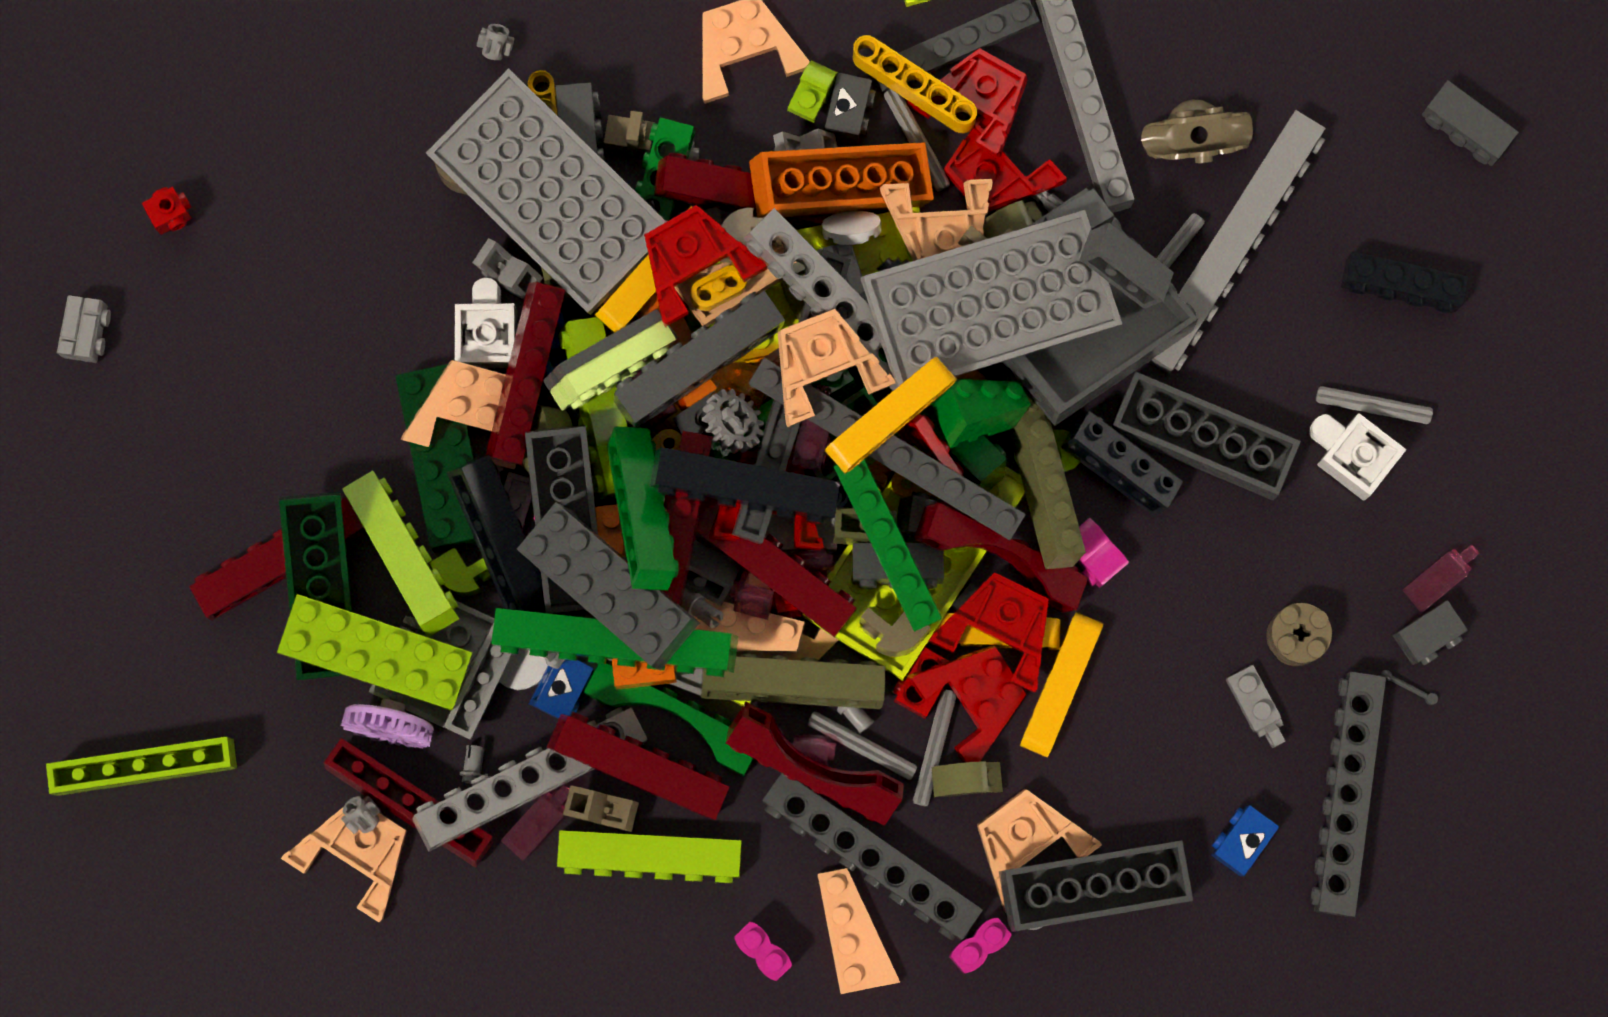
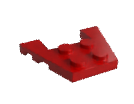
(994, 90)
(1008, 181)
(685, 249)
(805, 533)
(1006, 614)
(984, 690)

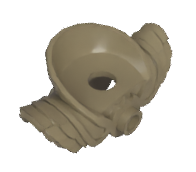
(1172, 137)

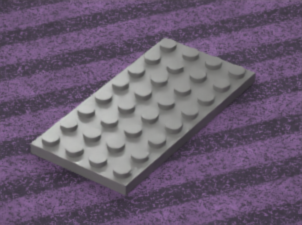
(548, 190)
(990, 299)

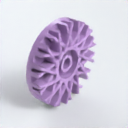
(388, 723)

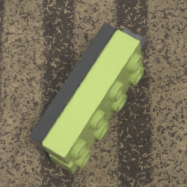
(609, 361)

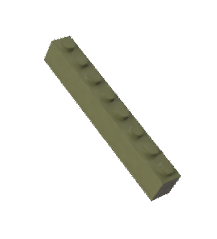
(1044, 484)

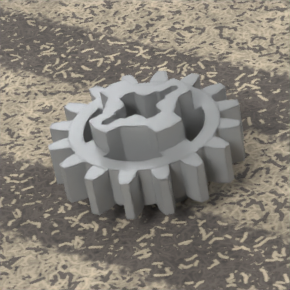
(732, 421)

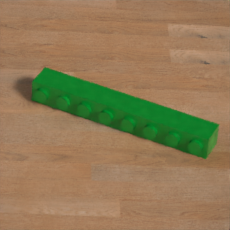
(590, 638)

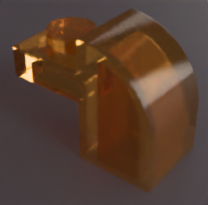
(737, 377)

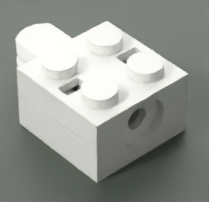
(486, 326)
(1355, 454)

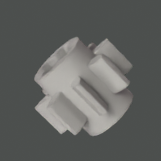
(495, 42)
(360, 814)

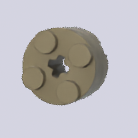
(1312, 623)

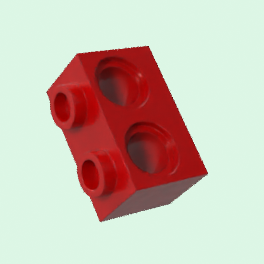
(924, 706)

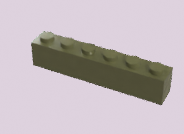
(799, 682)

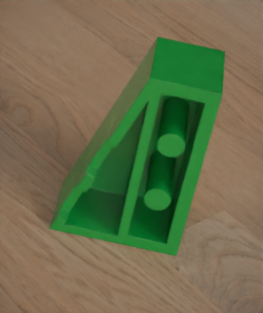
(979, 408)

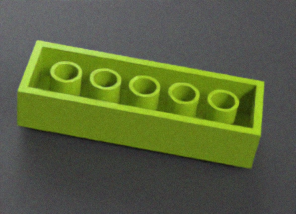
(374, 652)

